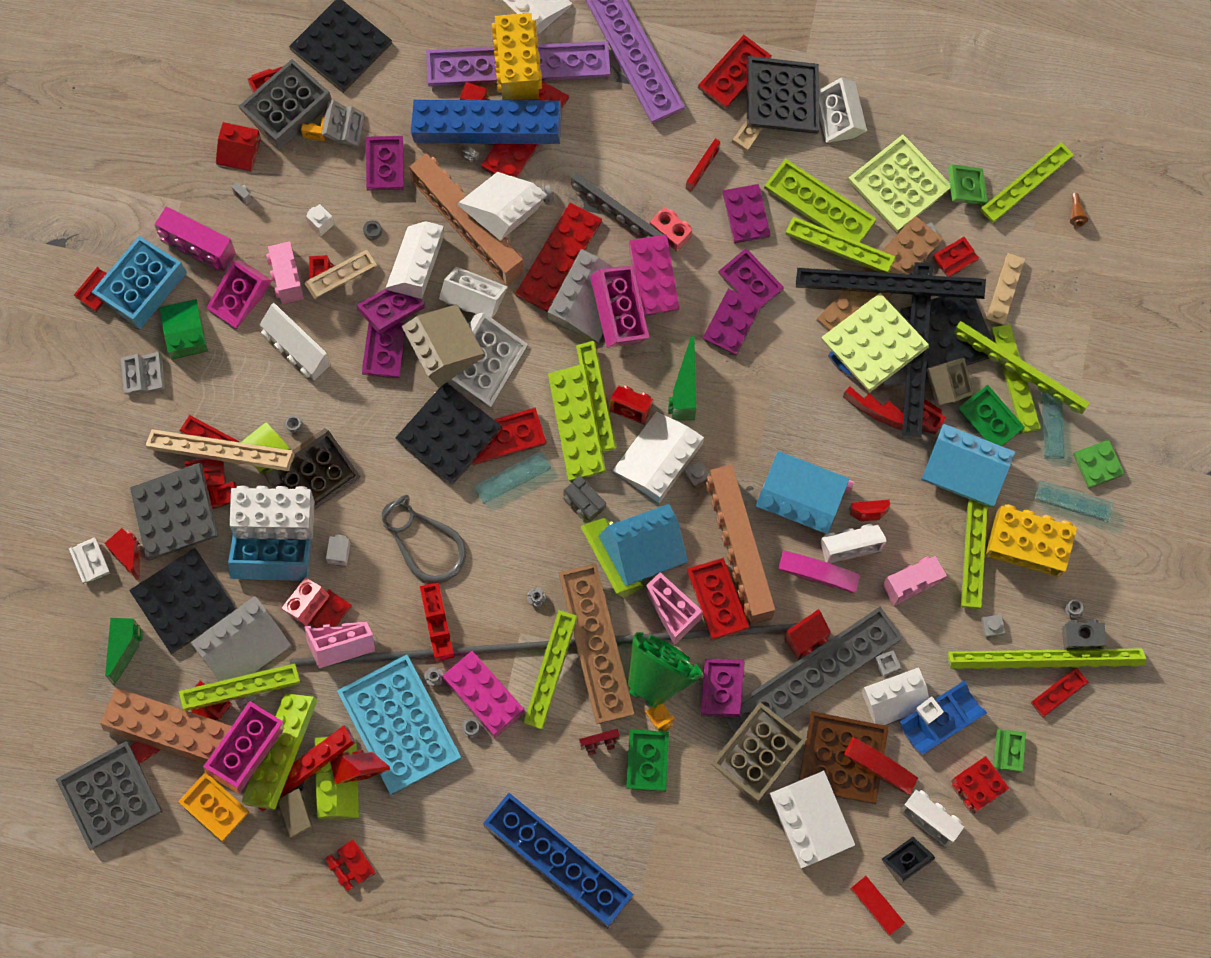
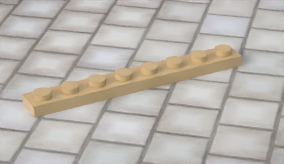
(220, 450)

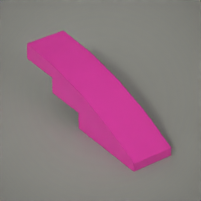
(819, 571)

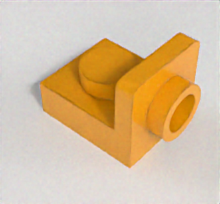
(313, 131)
(660, 717)

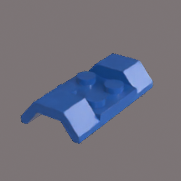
(959, 712)

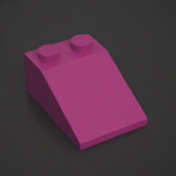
(238, 292)

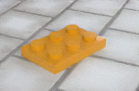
(214, 807)

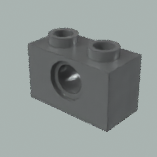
(1073, 639)

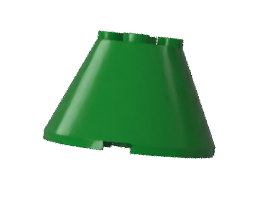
(659, 670)

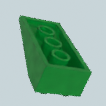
(683, 400)

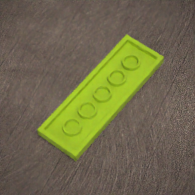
(819, 202)
(577, 422)
(271, 775)

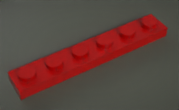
(317, 758)

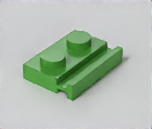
(1009, 750)

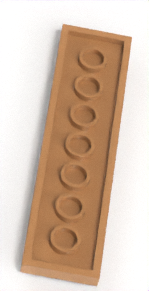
(909, 246)
(596, 644)

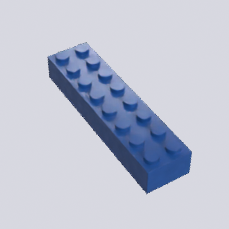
(486, 121)
(558, 860)

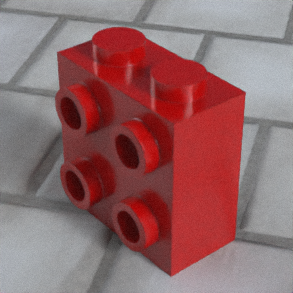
(979, 785)

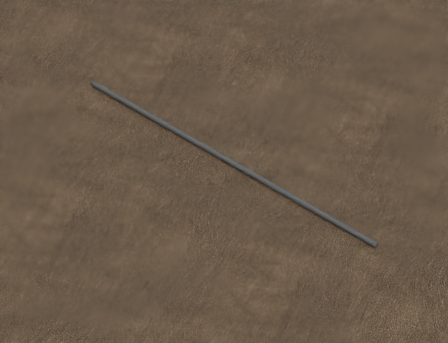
(531, 645)

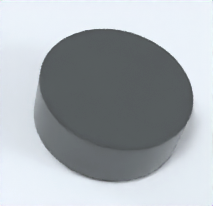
(372, 230)

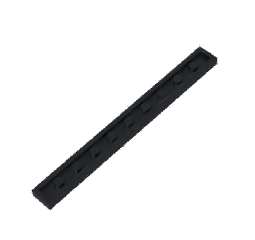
(891, 283)
(917, 367)

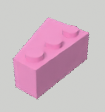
(284, 273)
(913, 580)
(673, 607)
(338, 644)

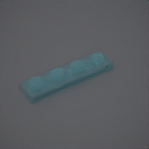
(1052, 427)
(512, 477)
(1073, 501)

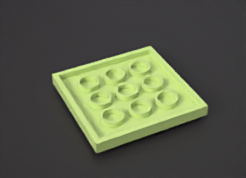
(899, 183)
(874, 342)

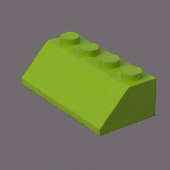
(592, 531)
(333, 799)

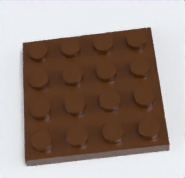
(825, 749)

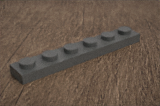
(611, 206)

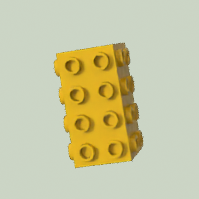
(517, 57)
(1031, 540)

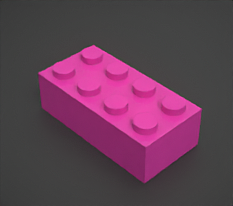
(195, 239)
(654, 274)
(619, 306)
(483, 694)
(244, 747)

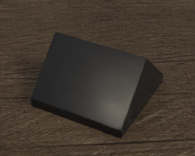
(907, 860)

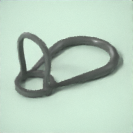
(409, 561)

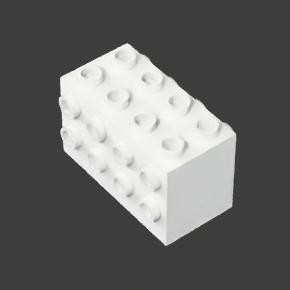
(272, 513)

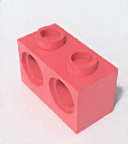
(674, 225)
(305, 601)

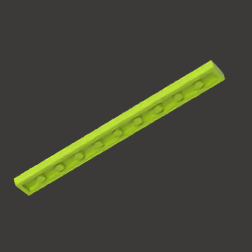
(1046, 658)

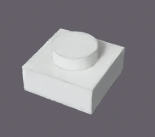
(929, 710)

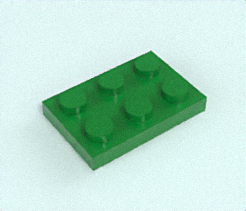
(991, 417)
(647, 760)

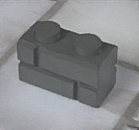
(584, 499)

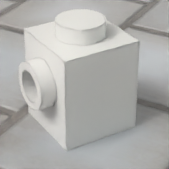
(319, 220)
(338, 550)

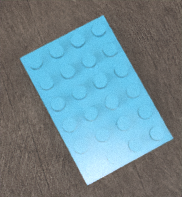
(399, 724)

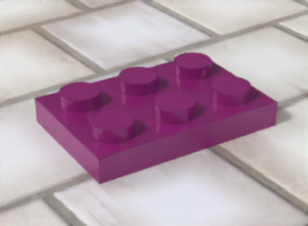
(384, 163)
(746, 213)
(751, 278)
(389, 309)
(732, 321)
(384, 352)
(722, 688)

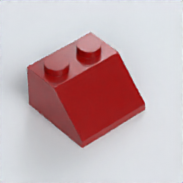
(237, 146)
(631, 404)
(125, 549)
(808, 634)
(357, 766)

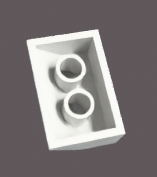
(841, 111)
(472, 292)
(852, 543)
(895, 697)
(932, 818)

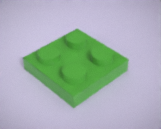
(967, 184)
(1098, 464)

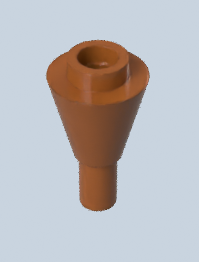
(1078, 215)

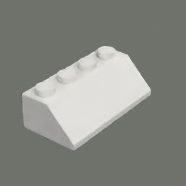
(416, 259)
(294, 343)

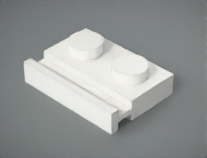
(89, 560)

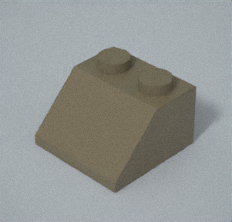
(949, 381)
(295, 815)

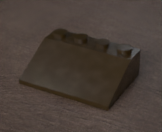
(318, 466)

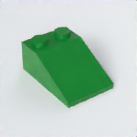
(183, 329)
(122, 645)

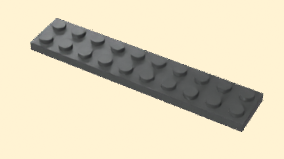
(821, 668)

